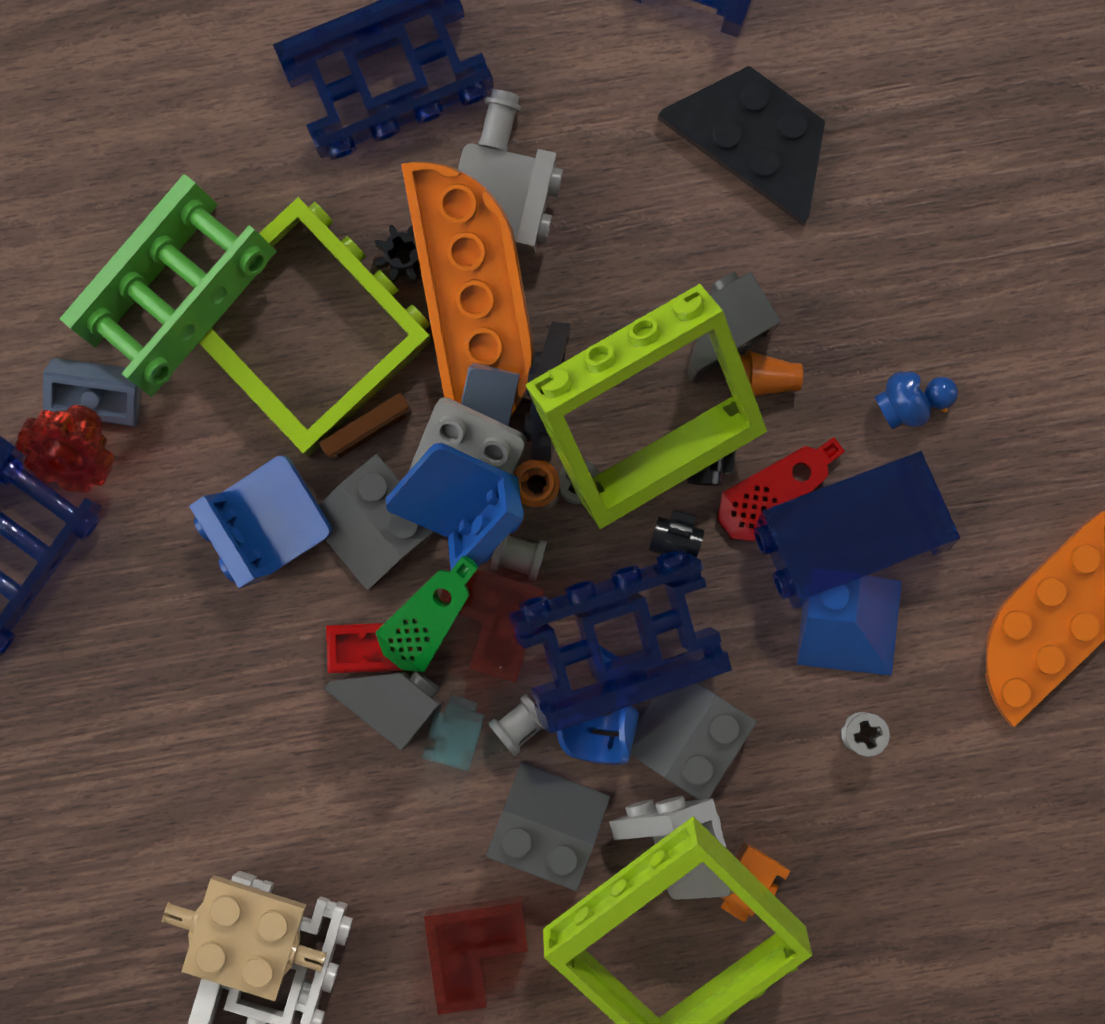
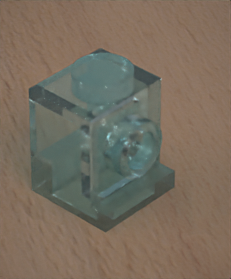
(455, 733)

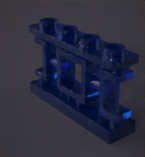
(365, 34)
(632, 676)

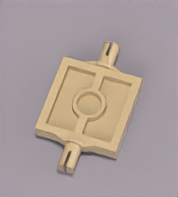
(244, 938)

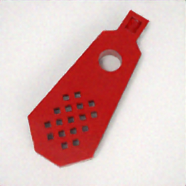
(780, 486)

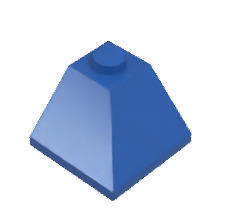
(851, 626)

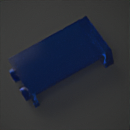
(855, 528)

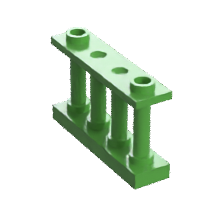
(141, 260)

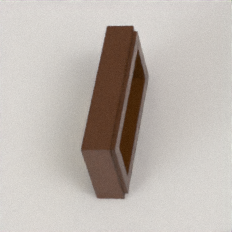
(366, 427)

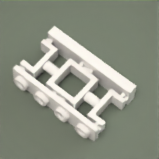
(304, 993)

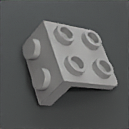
(519, 186)
(472, 434)
(662, 818)

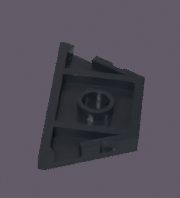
(755, 135)
(551, 356)

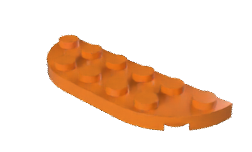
(468, 276)
(1048, 623)

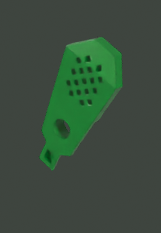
(430, 614)

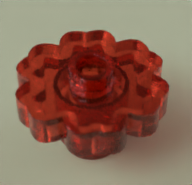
(66, 448)

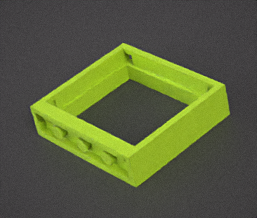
(382, 291)
(678, 452)
(639, 884)

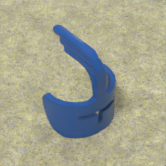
(582, 744)

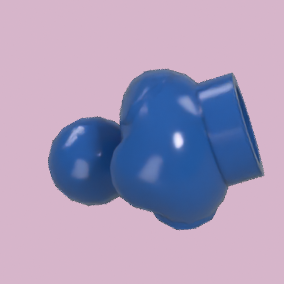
(907, 404)

